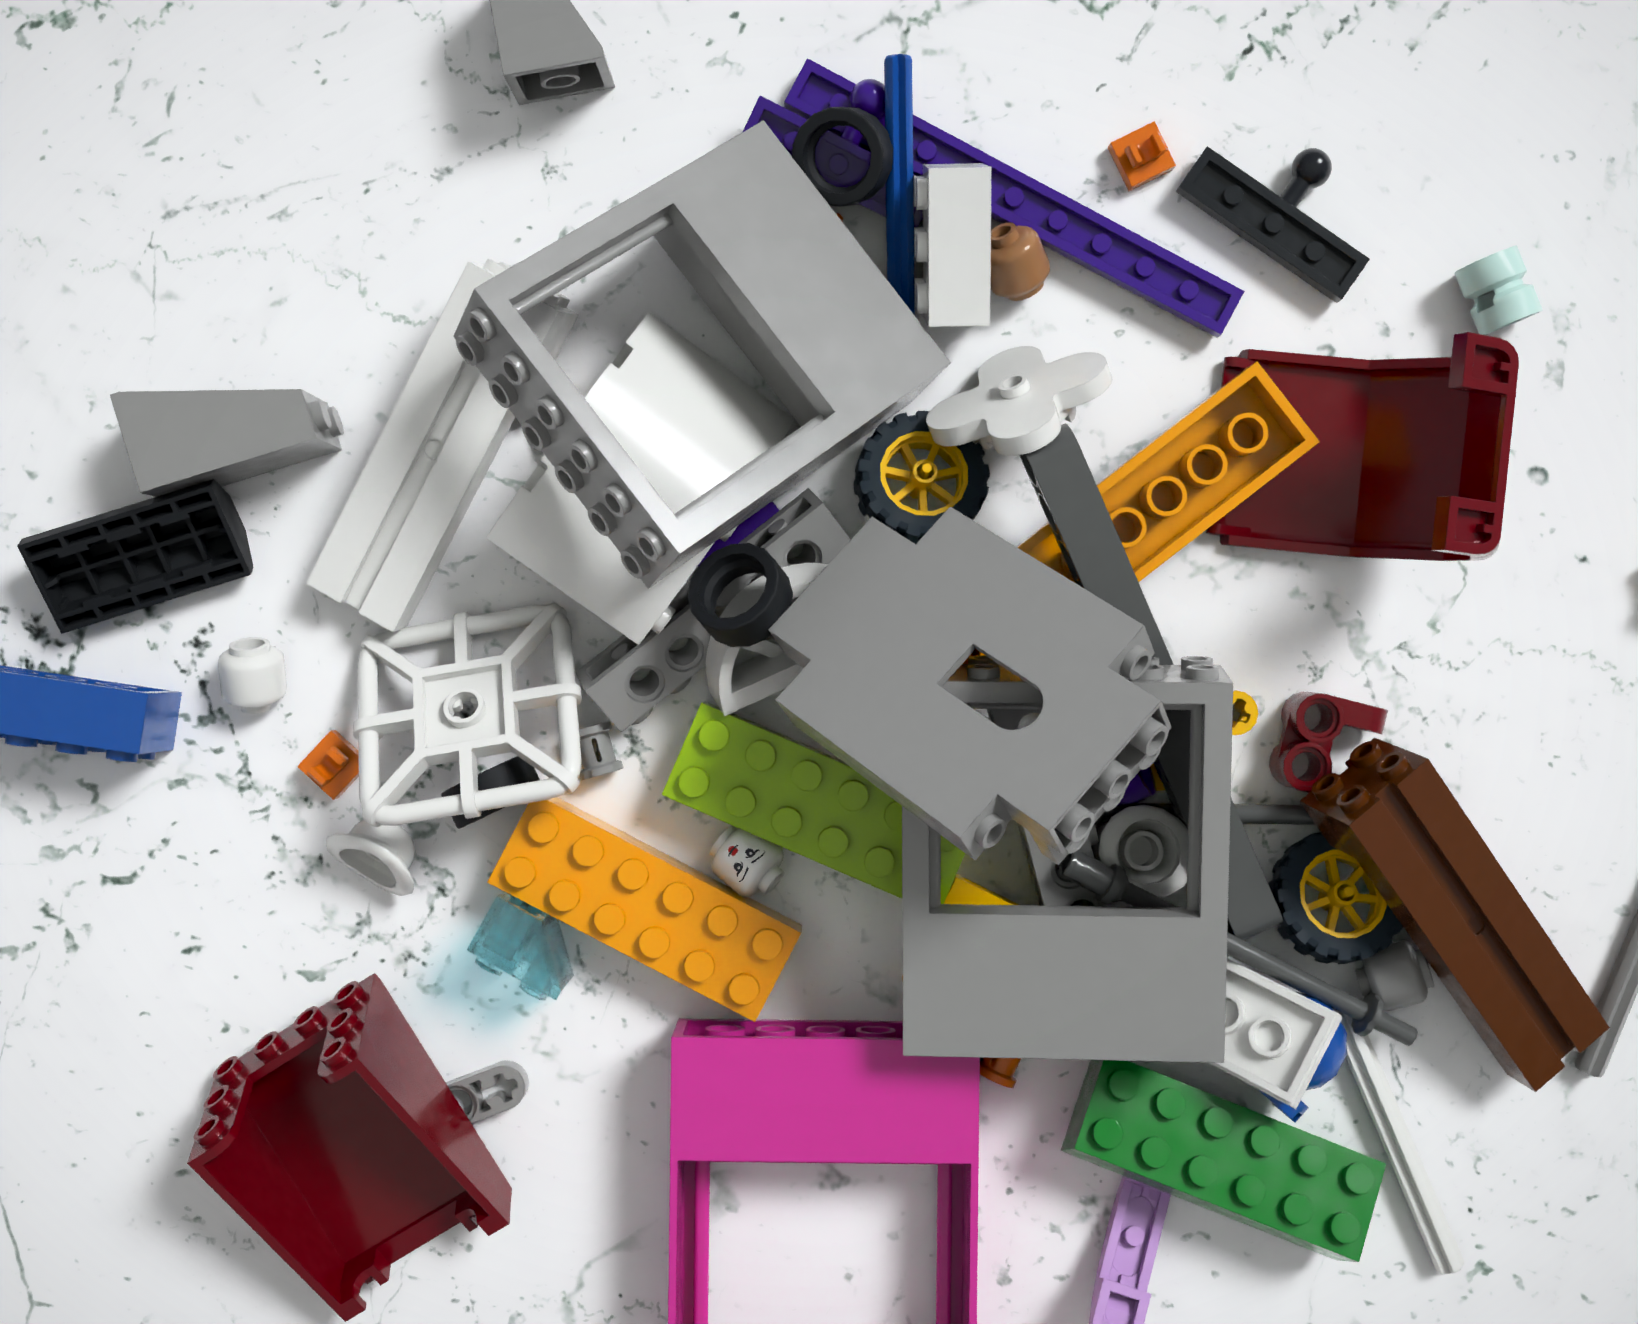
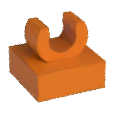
(1141, 156)
(332, 764)

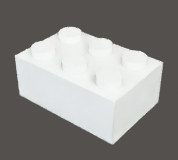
(953, 244)

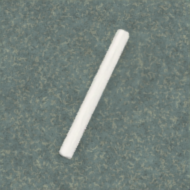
(1402, 1152)

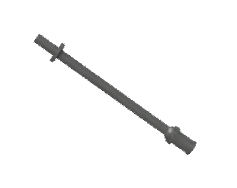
(1112, 885)

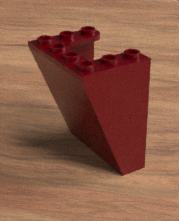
(345, 1145)

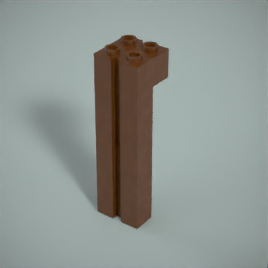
(1457, 907)

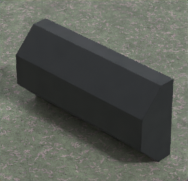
(138, 555)

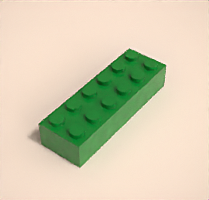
(1225, 1158)

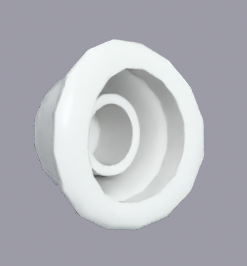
(1149, 847)
(377, 855)

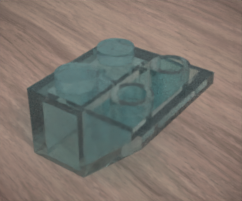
(524, 945)

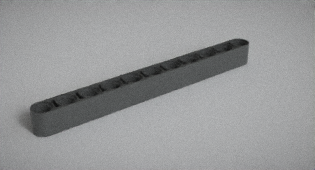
(1102, 567)

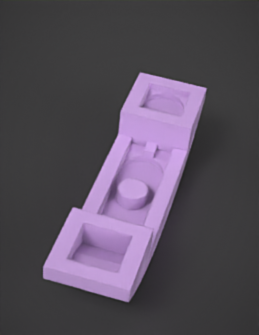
(1128, 1254)

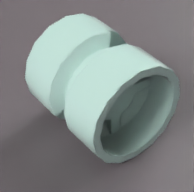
(1498, 290)

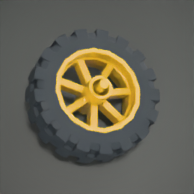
(900, 437)
(1304, 930)

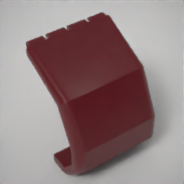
(1403, 457)

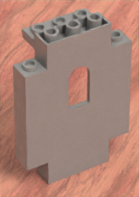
(901, 619)

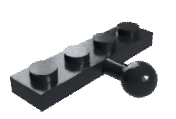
(1274, 221)

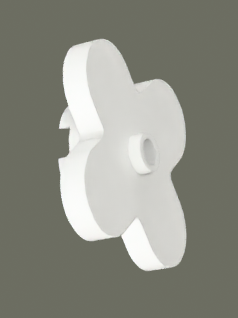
(1019, 400)

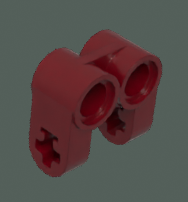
(1318, 741)

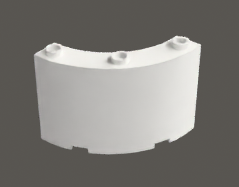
(684, 429)

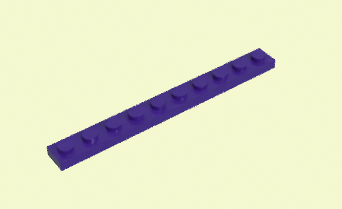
(1057, 219)

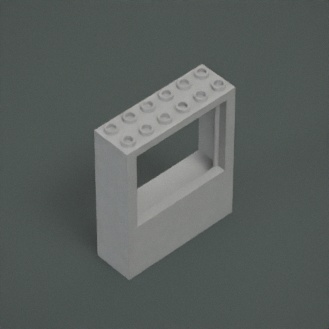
(781, 285)
(1078, 975)

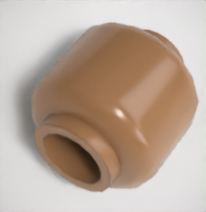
(1017, 262)

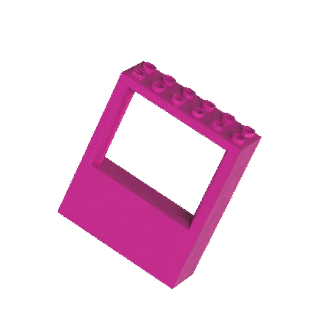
(819, 1098)

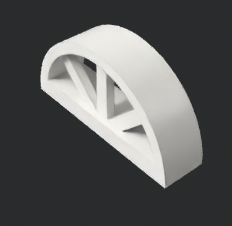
(762, 675)

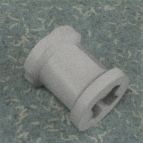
(607, 759)

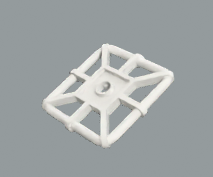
(489, 731)

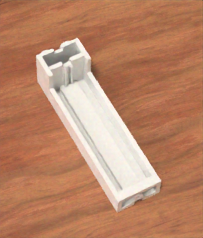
(425, 467)

